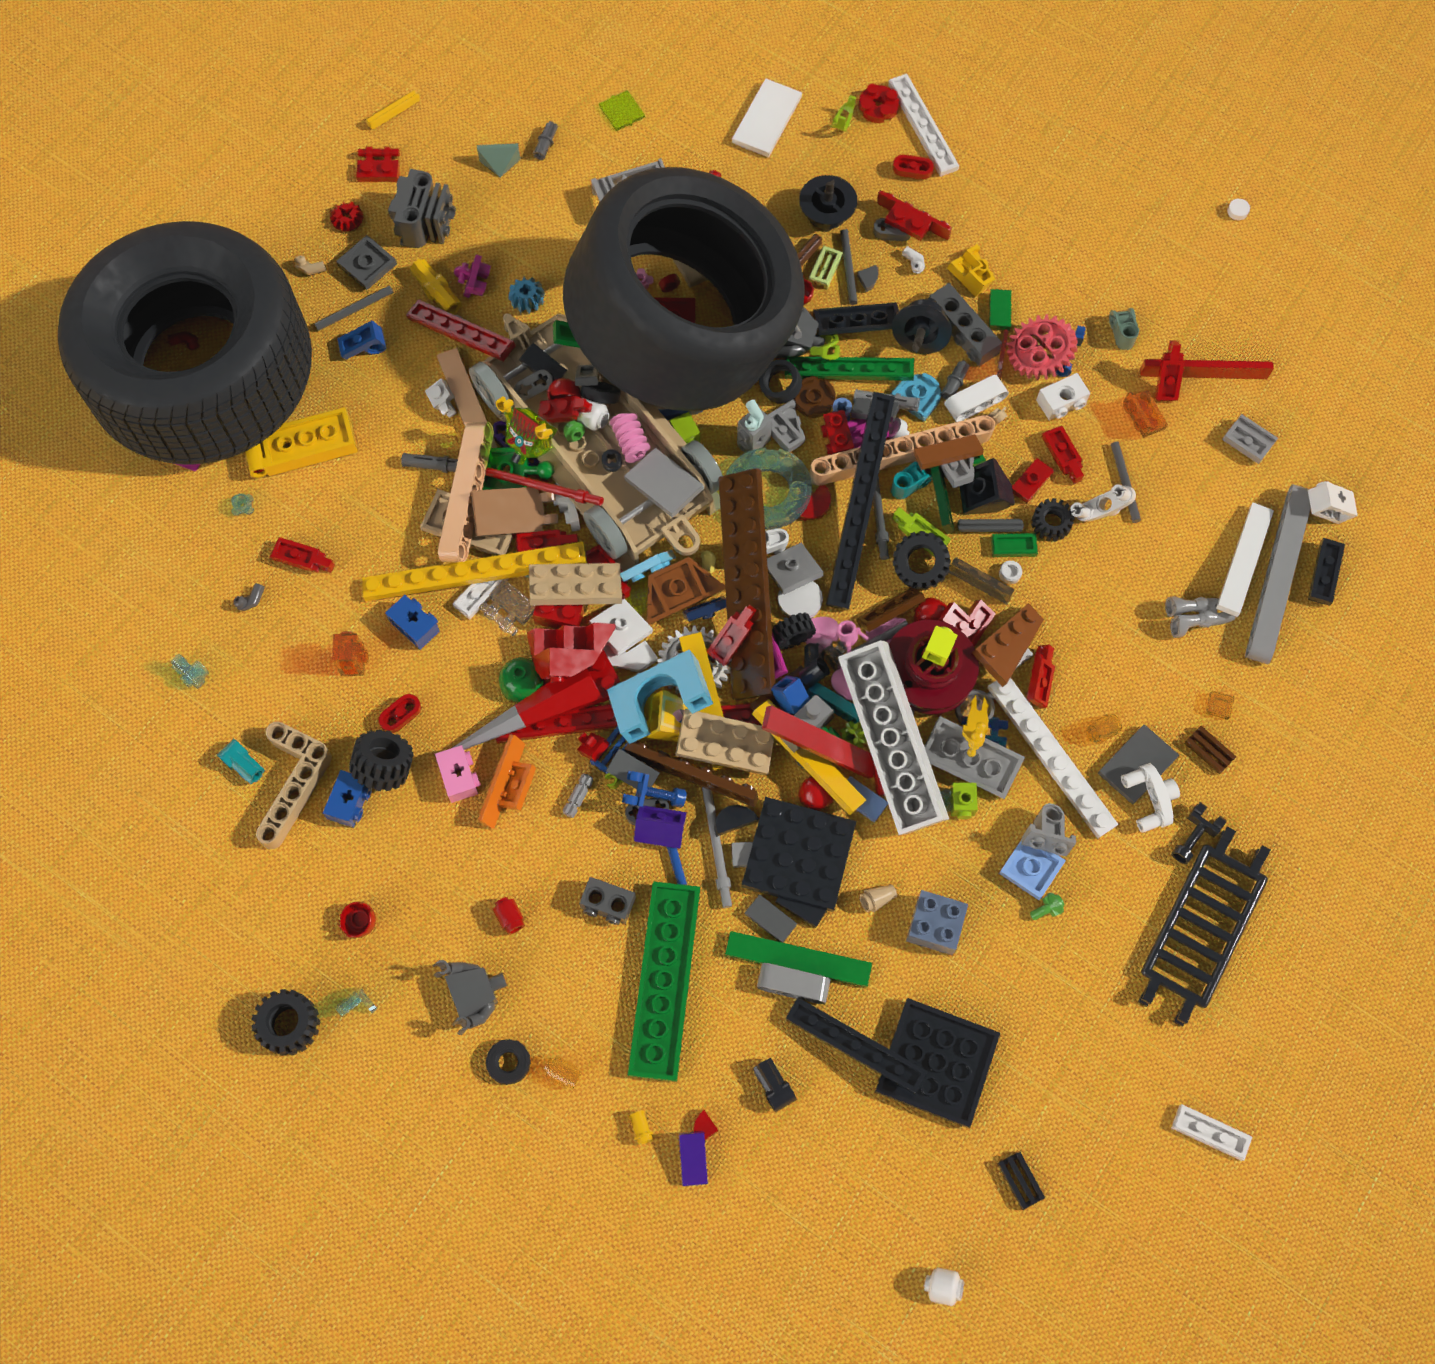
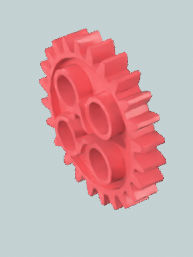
(1057, 335)

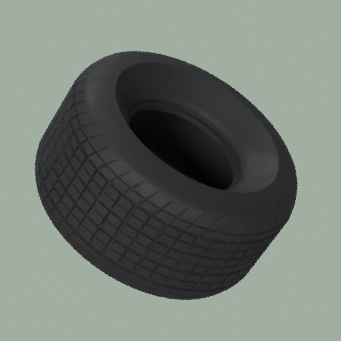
(174, 275)

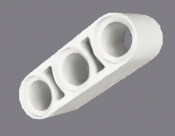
(976, 398)

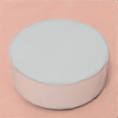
(1238, 209)
(1010, 572)

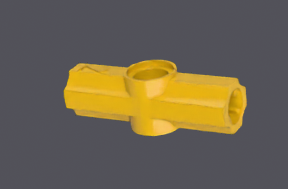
(435, 286)

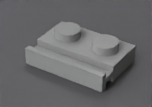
(1250, 438)

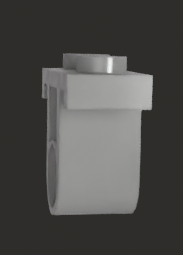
(1048, 832)

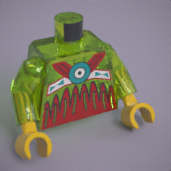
(526, 431)

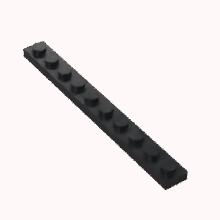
(860, 501)

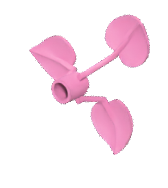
(829, 630)

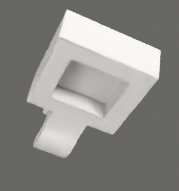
(440, 397)

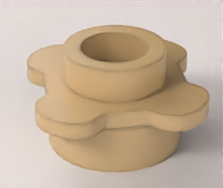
(998, 415)

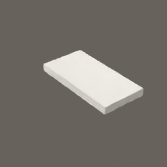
(767, 117)

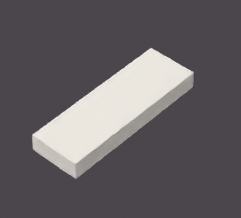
(473, 596)
(1211, 1132)

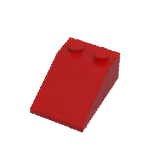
(558, 615)

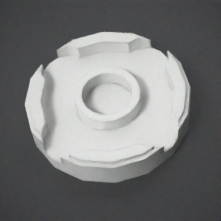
(801, 600)

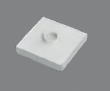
(629, 626)

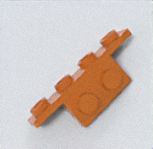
(509, 783)

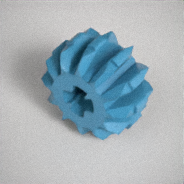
(526, 295)

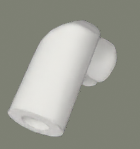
(916, 259)

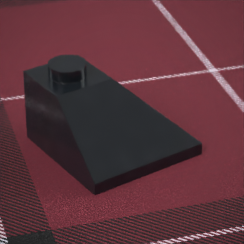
(988, 491)

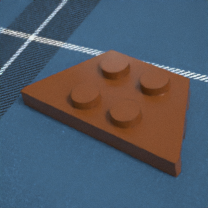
(679, 588)

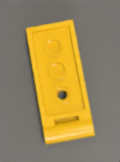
(303, 444)

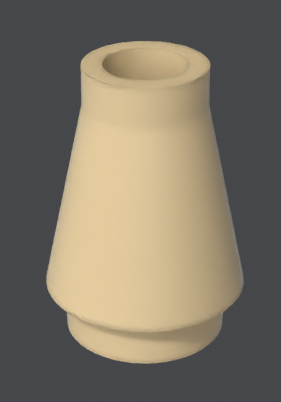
(875, 898)

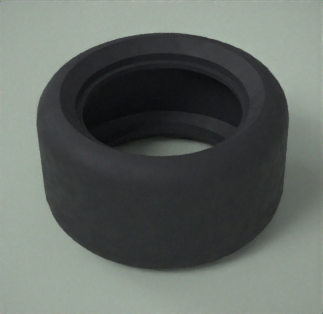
(723, 238)

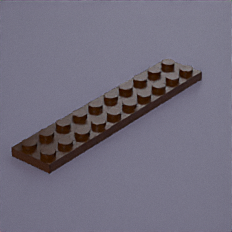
(747, 580)

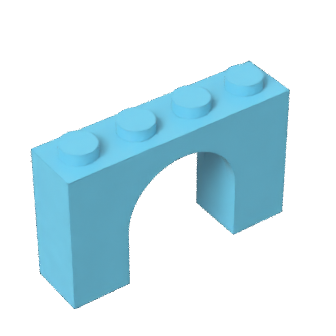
(630, 696)

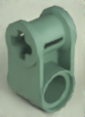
(1124, 328)

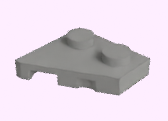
(786, 427)
(959, 472)

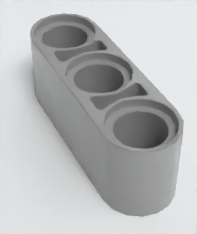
(793, 983)

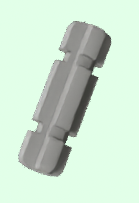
(577, 795)

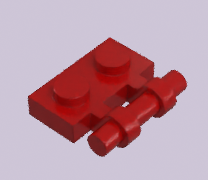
(378, 170)

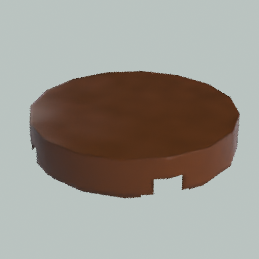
(815, 397)

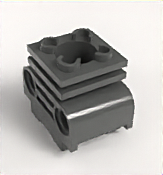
(421, 209)

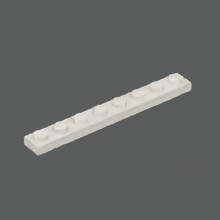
(1053, 757)

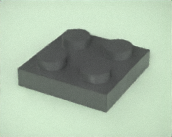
(366, 262)

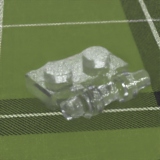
(513, 602)

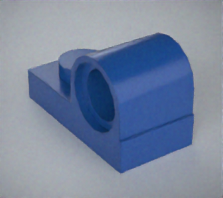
(364, 338)

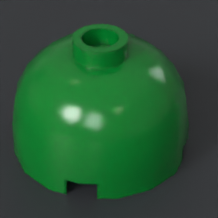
(519, 679)

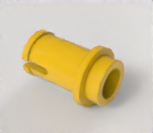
(641, 1127)

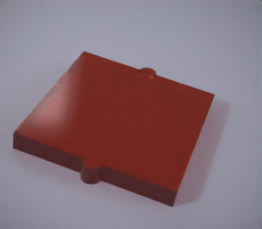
(1002, 354)

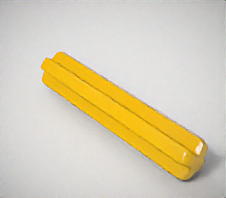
(393, 109)

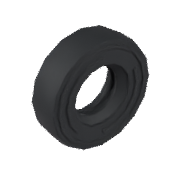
(601, 393)
(497, 1051)

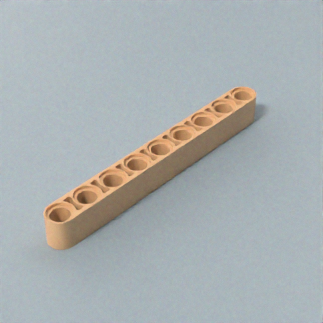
(895, 457)

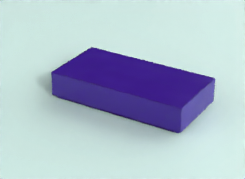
(693, 1158)

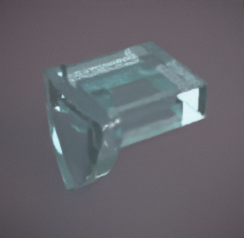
(353, 1000)

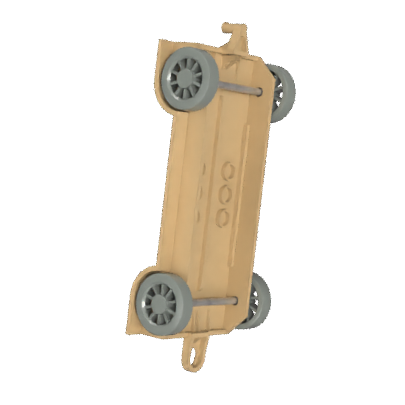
(627, 519)

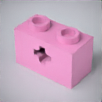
(452, 761)

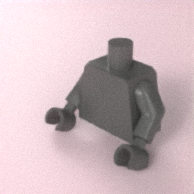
(798, 347)
(471, 992)

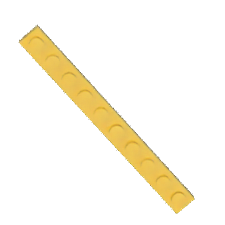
(468, 572)

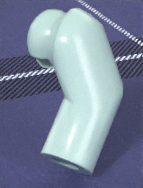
(756, 416)

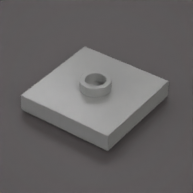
(793, 568)

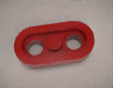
(912, 166)
(399, 713)

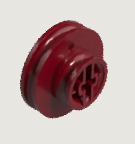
(932, 690)

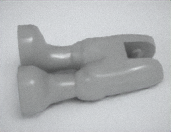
(1204, 606)

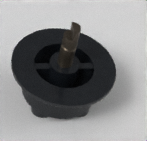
(828, 201)
(922, 327)

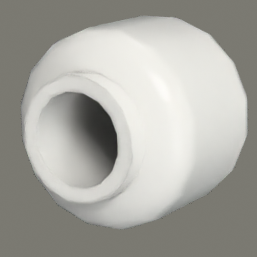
(596, 418)
(944, 1286)

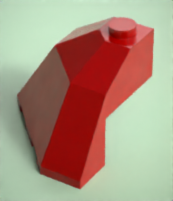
(567, 650)

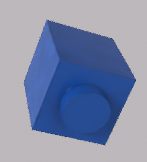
(790, 694)

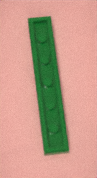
(854, 368)
(799, 958)

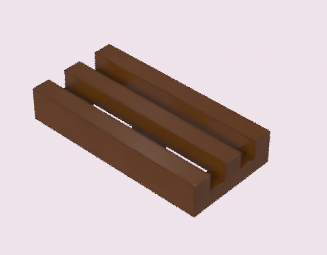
(1218, 746)

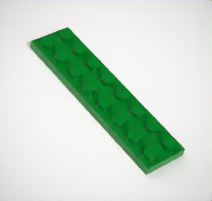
(664, 982)

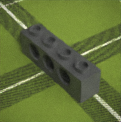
(976, 329)

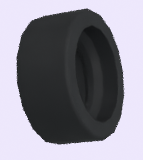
(787, 394)

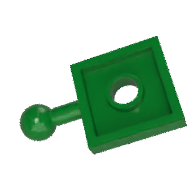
(502, 457)

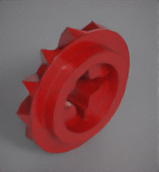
(343, 223)

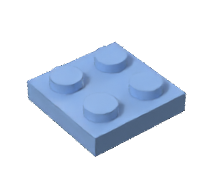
(1032, 869)

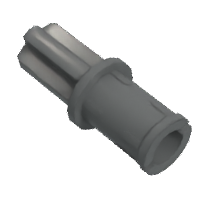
(545, 140)
(955, 380)

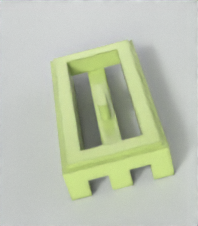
(819, 280)

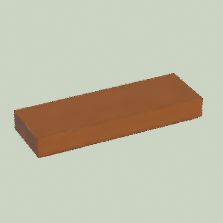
(948, 451)

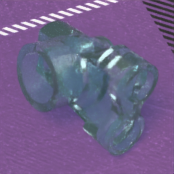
(191, 674)

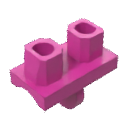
(477, 269)

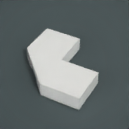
(634, 660)

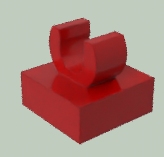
(592, 745)

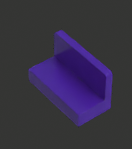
(659, 826)

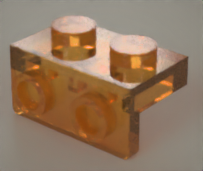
(1144, 413)

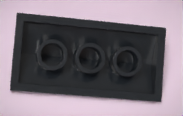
(855, 318)

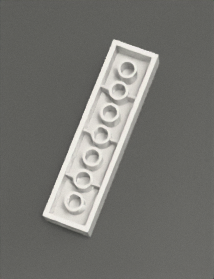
(893, 738)

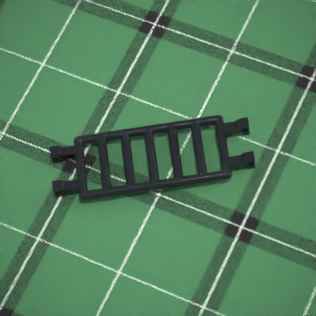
(1232, 939)

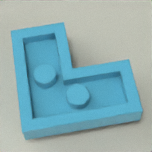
(653, 564)

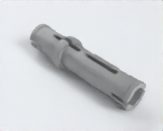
(905, 403)

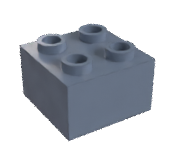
(937, 922)

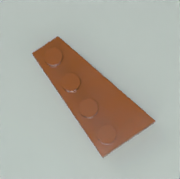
(1008, 644)

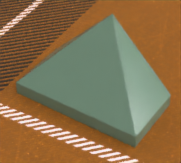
(499, 157)

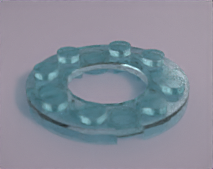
(795, 474)

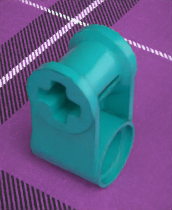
(912, 478)

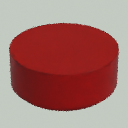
(669, 283)

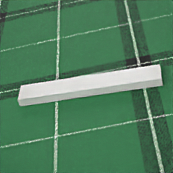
(924, 125)
(1244, 559)

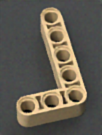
(294, 783)

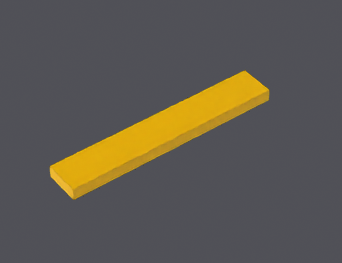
(697, 647)
(822, 771)

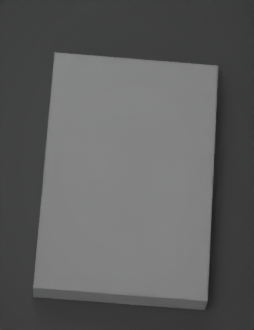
(664, 482)

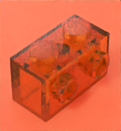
(349, 654)

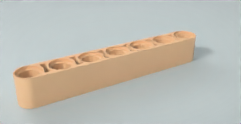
(468, 477)

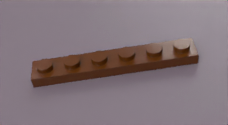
(700, 776)

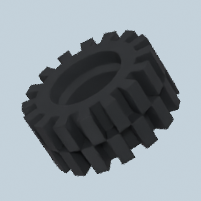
(1052, 531)
(794, 630)

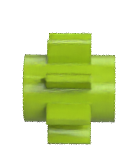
(850, 730)

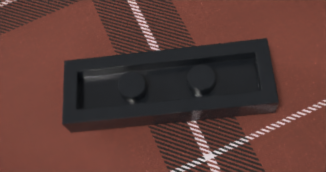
(1326, 571)

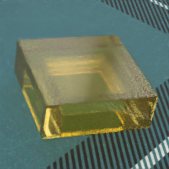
(1219, 705)

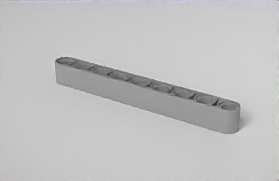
(1279, 575)

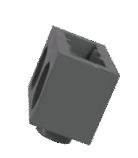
(610, 895)

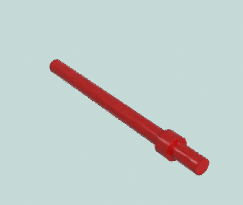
(579, 495)

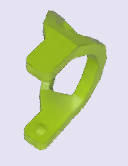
(840, 121)
(822, 350)

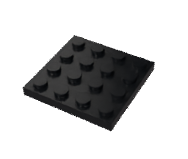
(799, 854)
(953, 1054)

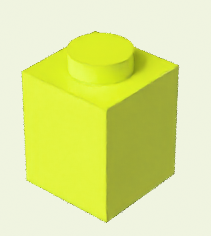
(940, 645)

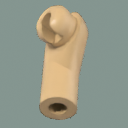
(308, 268)

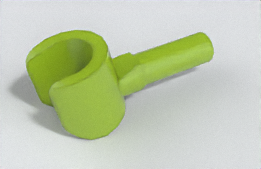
(616, 783)

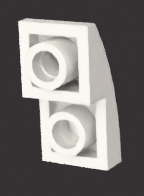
(569, 509)

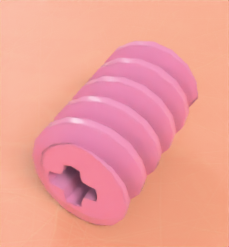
(630, 436)

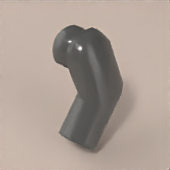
(246, 603)

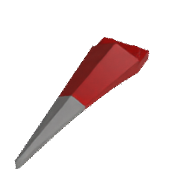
(552, 700)

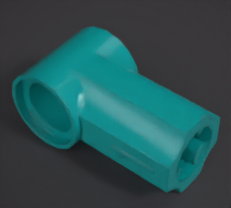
(237, 758)

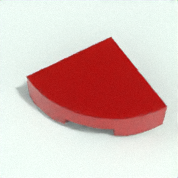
(705, 1124)

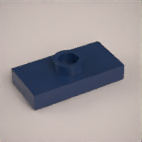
(705, 610)

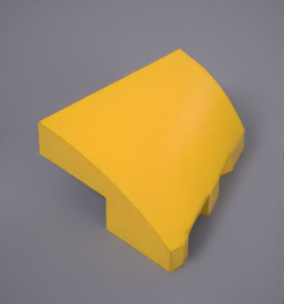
(972, 271)

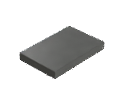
(1139, 750)

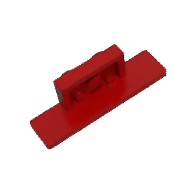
(911, 220)

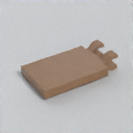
(510, 511)

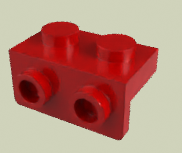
(837, 432)

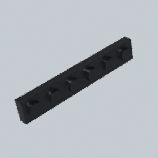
(857, 1046)

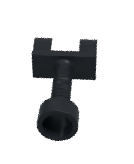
(1183, 853)

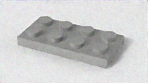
(991, 767)

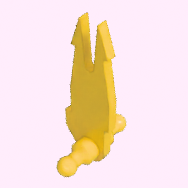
(976, 726)

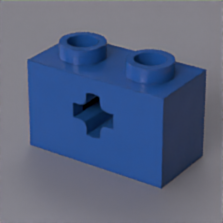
(417, 632)
(345, 788)

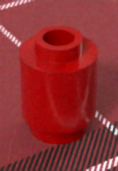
(509, 915)

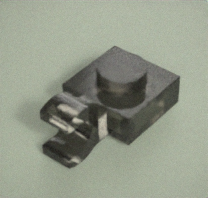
(831, 655)

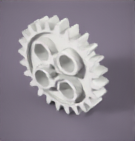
(670, 651)

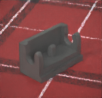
(624, 762)

